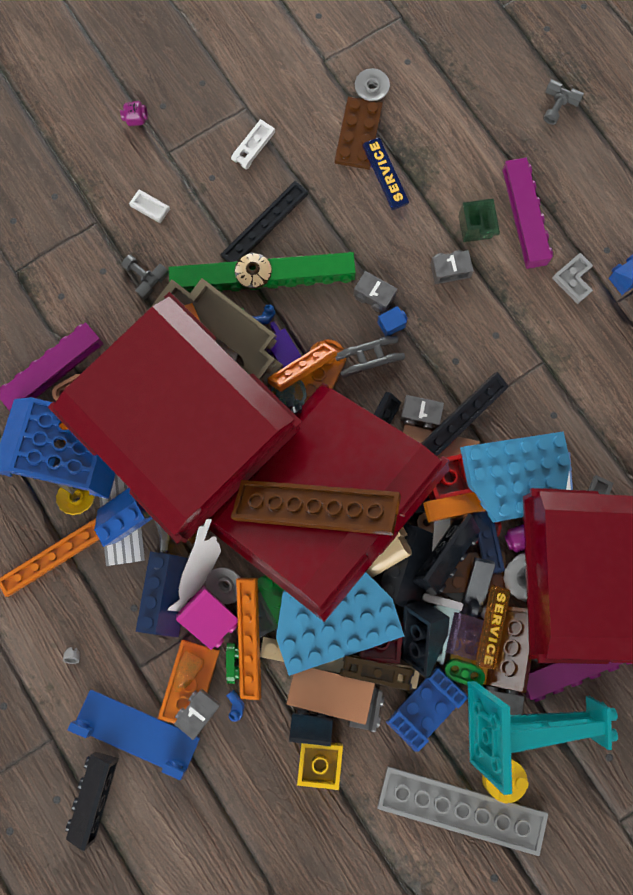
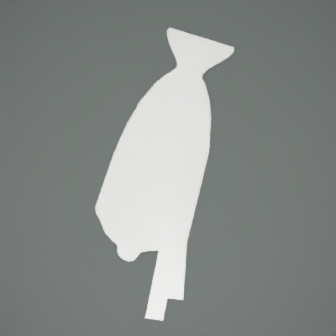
(198, 566)

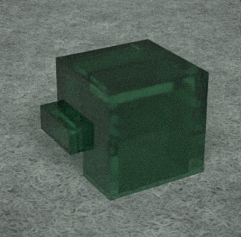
(478, 220)

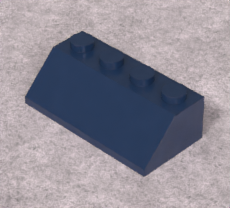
(160, 593)

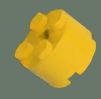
(519, 785)

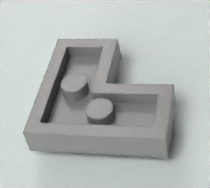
(570, 278)

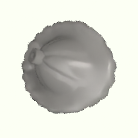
(515, 577)

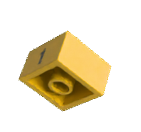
(320, 766)

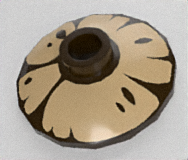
(253, 278)

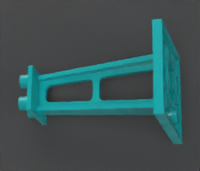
(498, 734)

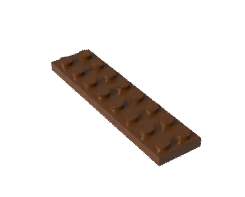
(317, 507)

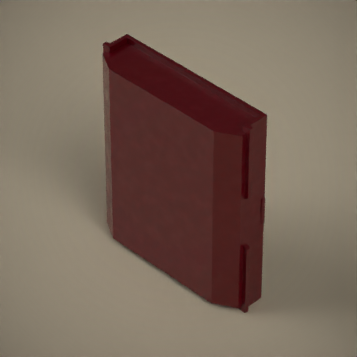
(175, 417)
(342, 449)
(579, 576)

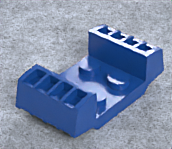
(426, 709)

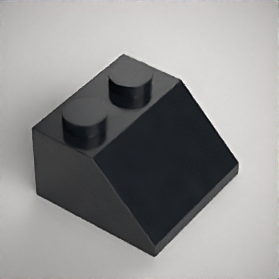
(311, 728)

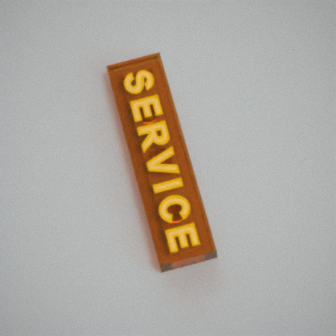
(492, 627)

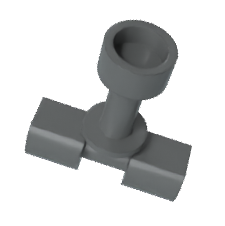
(561, 97)
(148, 278)

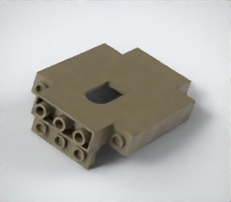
(231, 326)

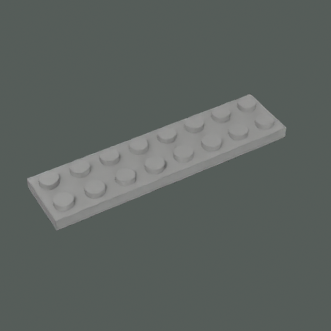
(462, 811)

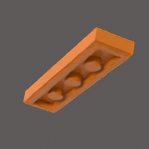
(302, 366)

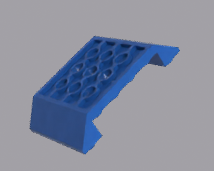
(29, 447)

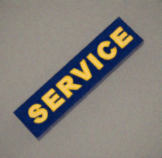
(385, 173)

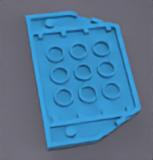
(509, 468)
(358, 623)

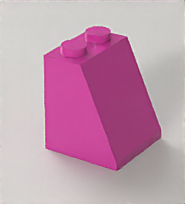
(207, 618)

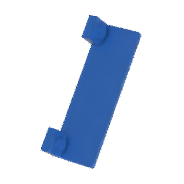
(135, 733)

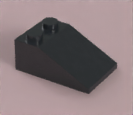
(424, 635)

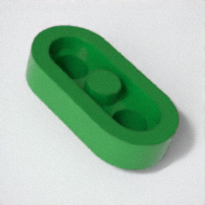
(232, 671)
(463, 674)

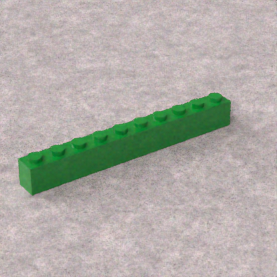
(285, 271)

